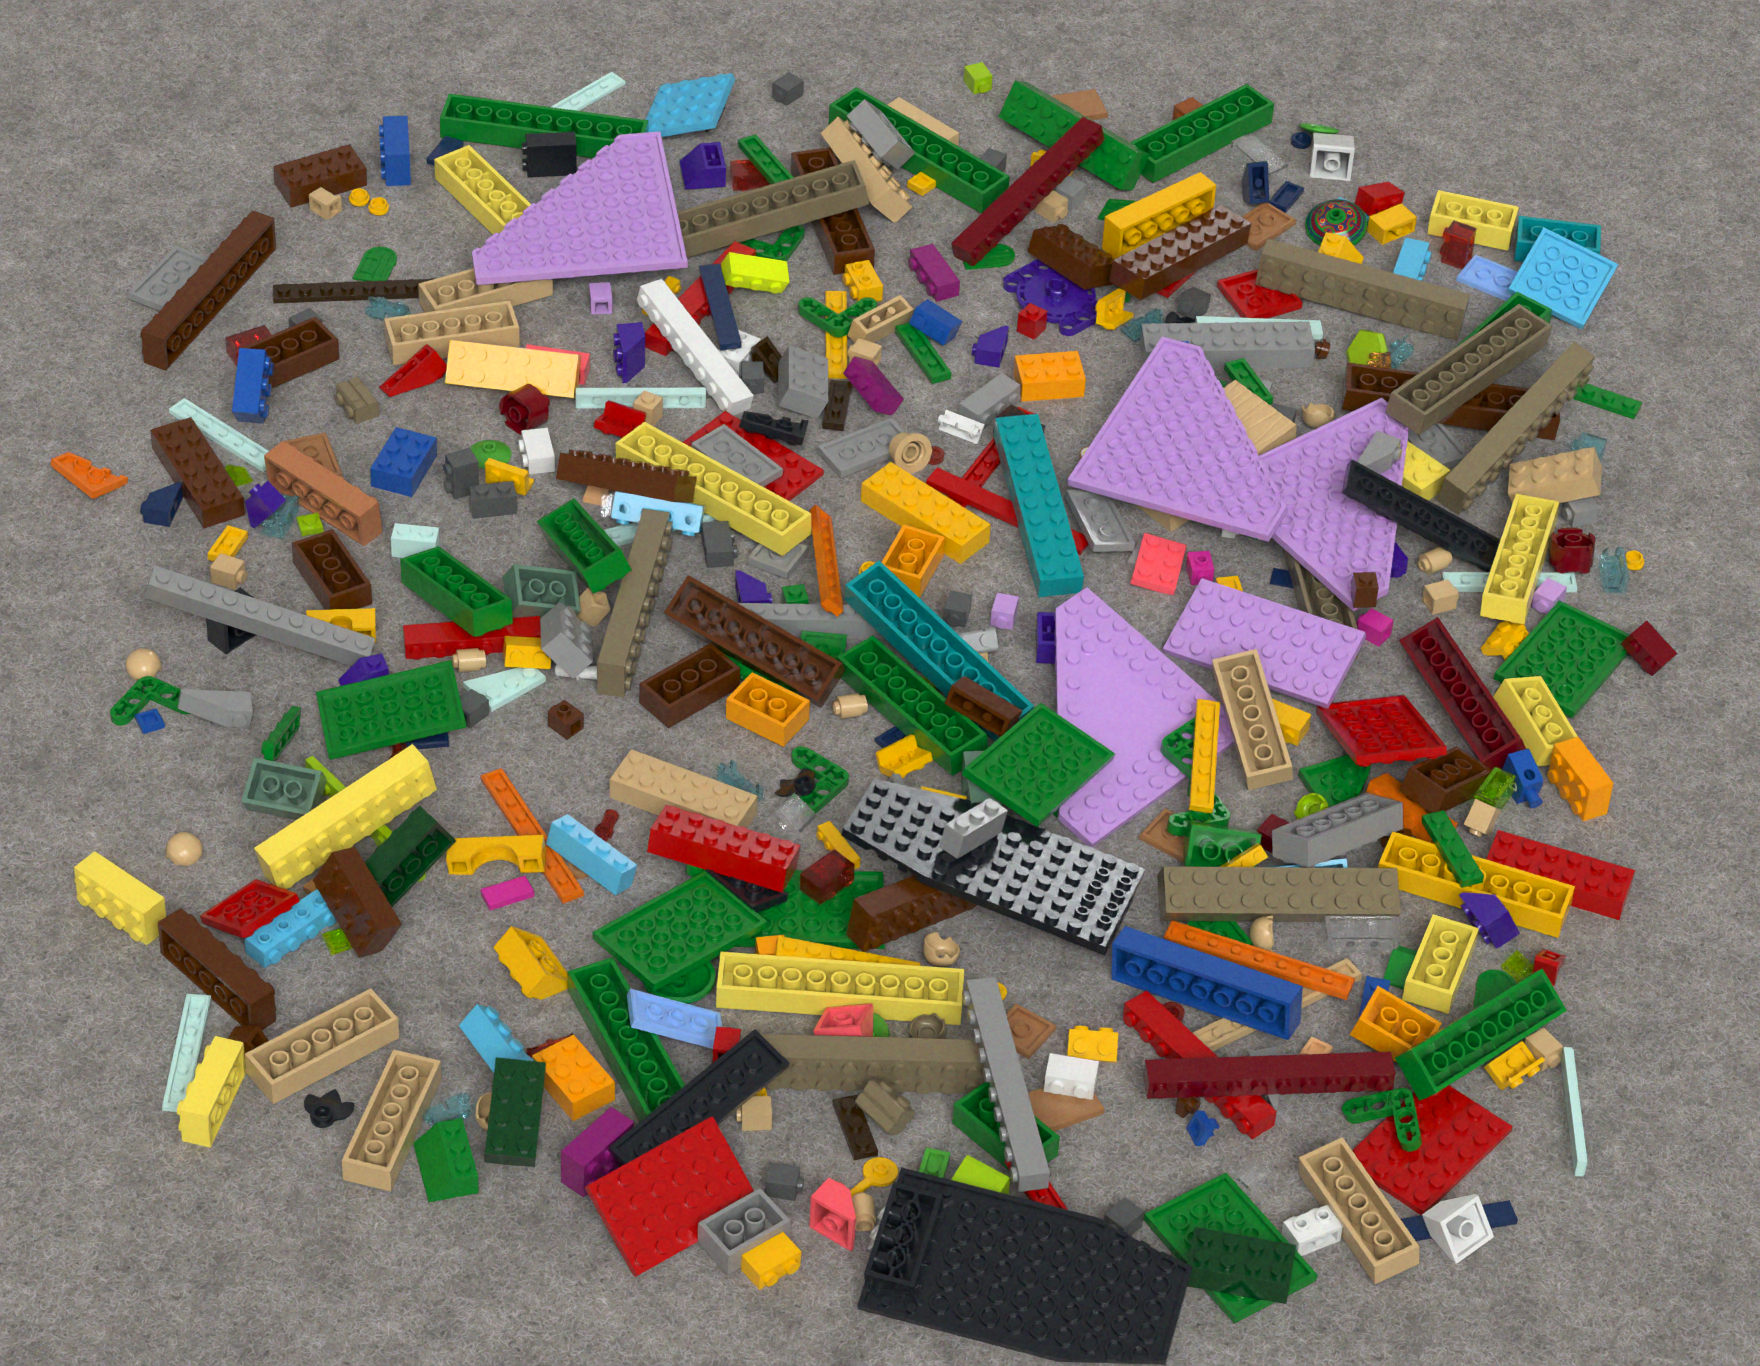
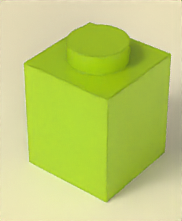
(978, 78)

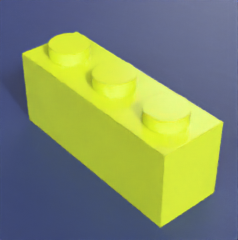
(755, 272)

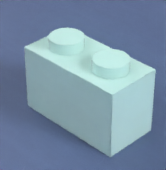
(413, 539)

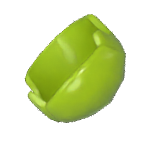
(1310, 804)

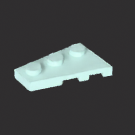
(505, 685)

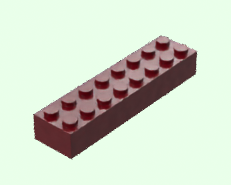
(1462, 694)

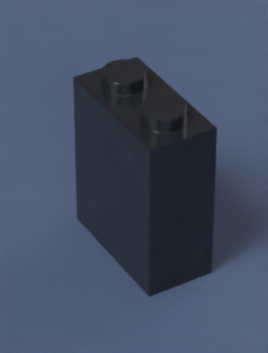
(549, 154)

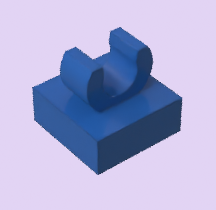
(1201, 1128)

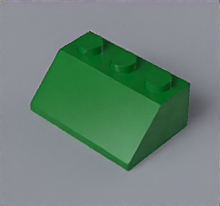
(1215, 844)
(446, 1161)

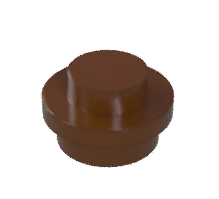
(1322, 349)

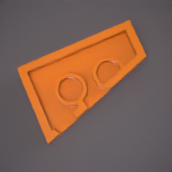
(87, 477)

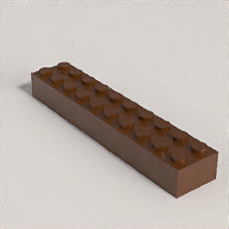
(208, 290)
(1369, 383)

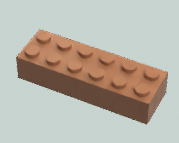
(324, 493)

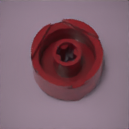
(525, 404)
(1572, 550)

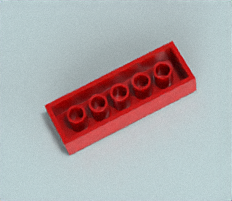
(723, 848)
(1598, 884)

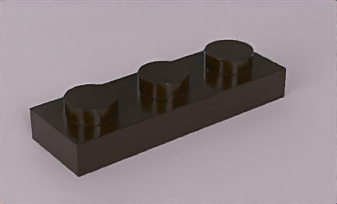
(837, 405)
(855, 1128)

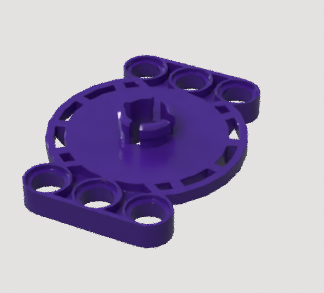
(1046, 291)

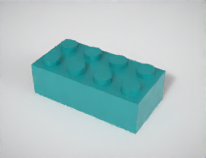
(1530, 228)

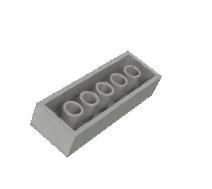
(1337, 830)

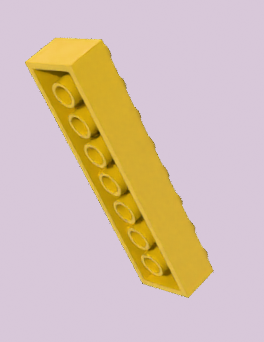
(1529, 898)

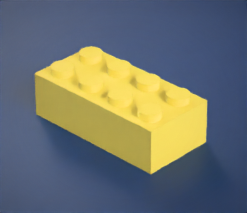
(1492, 219)
(1423, 473)
(1534, 715)
(119, 898)
(1440, 964)
(211, 1091)

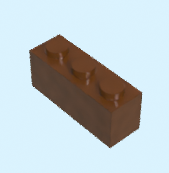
(982, 706)

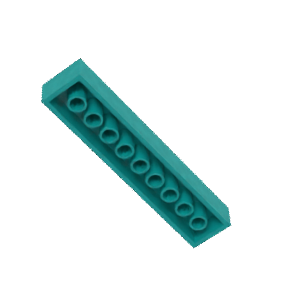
(1038, 505)
(924, 636)

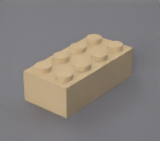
(1557, 476)

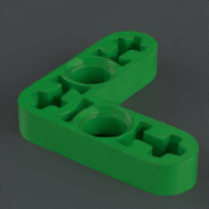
(772, 251)
(836, 324)
(150, 693)
(1182, 748)
(825, 778)
(1178, 822)
(1392, 1107)

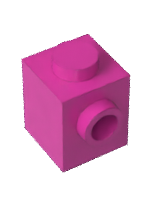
(1199, 566)
(1376, 625)

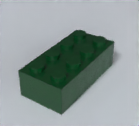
(408, 854)
(515, 1112)
(1241, 1265)

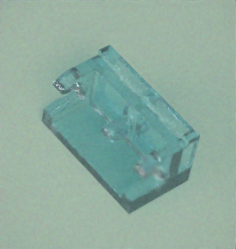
(281, 519)
(1614, 572)
(735, 779)

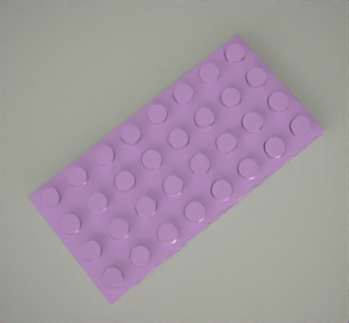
(1297, 650)

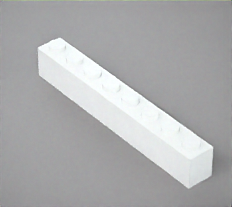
(694, 347)

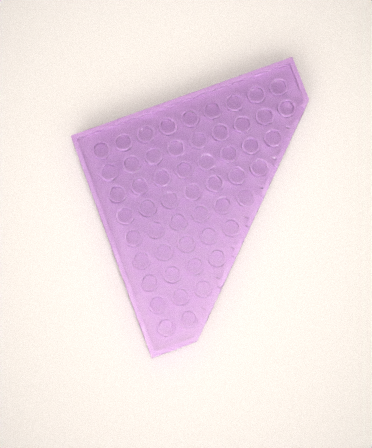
(599, 221)
(1182, 449)
(1321, 524)
(1127, 700)

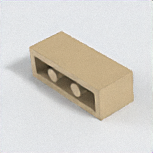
(881, 320)

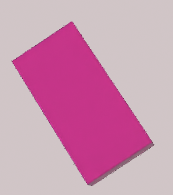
(507, 892)

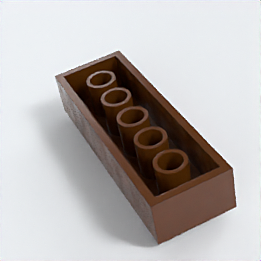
(626, 476)
(203, 477)
(900, 911)
(216, 970)

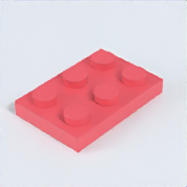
(1158, 564)

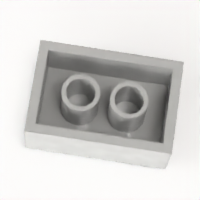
(880, 135)
(803, 382)
(566, 639)
(741, 1228)

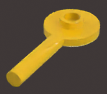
(876, 1172)

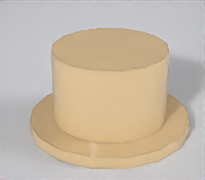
(910, 451)

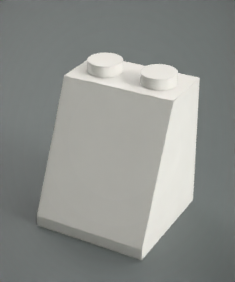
(1332, 156)

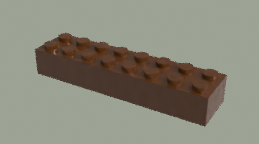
(841, 234)
(1180, 252)
(754, 641)

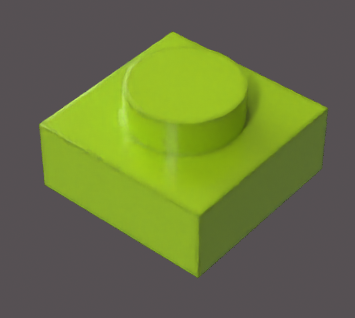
(309, 524)

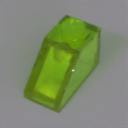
(1496, 788)

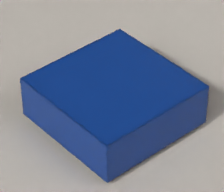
(149, 721)

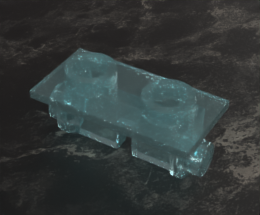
(381, 307)
(1133, 327)
(1400, 352)
(457, 1106)

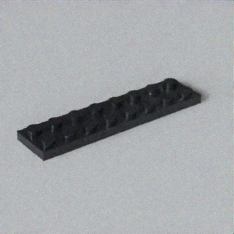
(1420, 515)
(713, 1092)

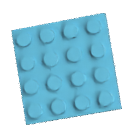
(689, 105)
(1563, 277)

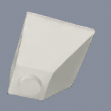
(1458, 1226)

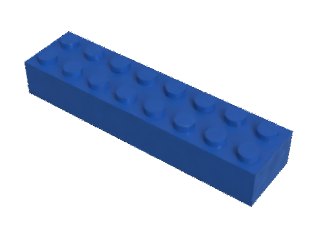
(1207, 982)

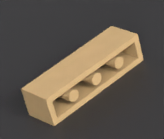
(925, 120)

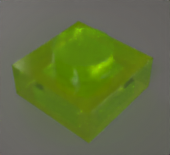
(336, 941)

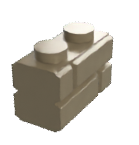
(356, 400)
(885, 1106)

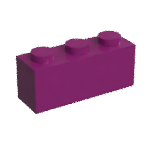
(934, 272)
(873, 386)

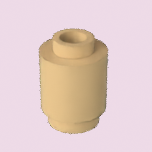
(1434, 560)
(469, 660)
(850, 705)
(864, 1211)

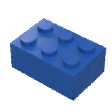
(395, 151)
(252, 386)
(403, 462)

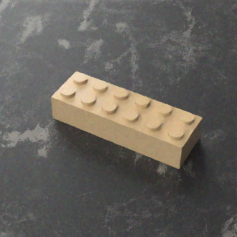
(881, 188)
(461, 291)
(479, 324)
(1252, 719)
(656, 783)
(321, 1046)
(391, 1120)
(1367, 1218)

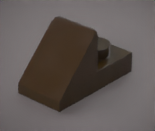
(767, 353)

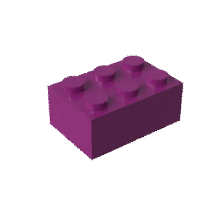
(588, 1154)

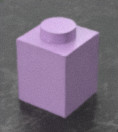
(600, 298)
(1548, 595)
(1004, 611)

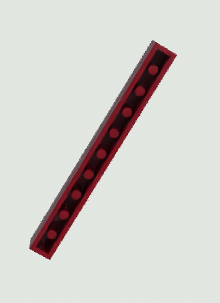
(1027, 191)
(1268, 1075)

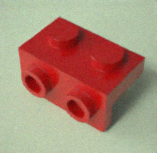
(619, 419)

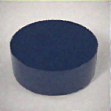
(1300, 140)

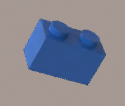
(935, 322)

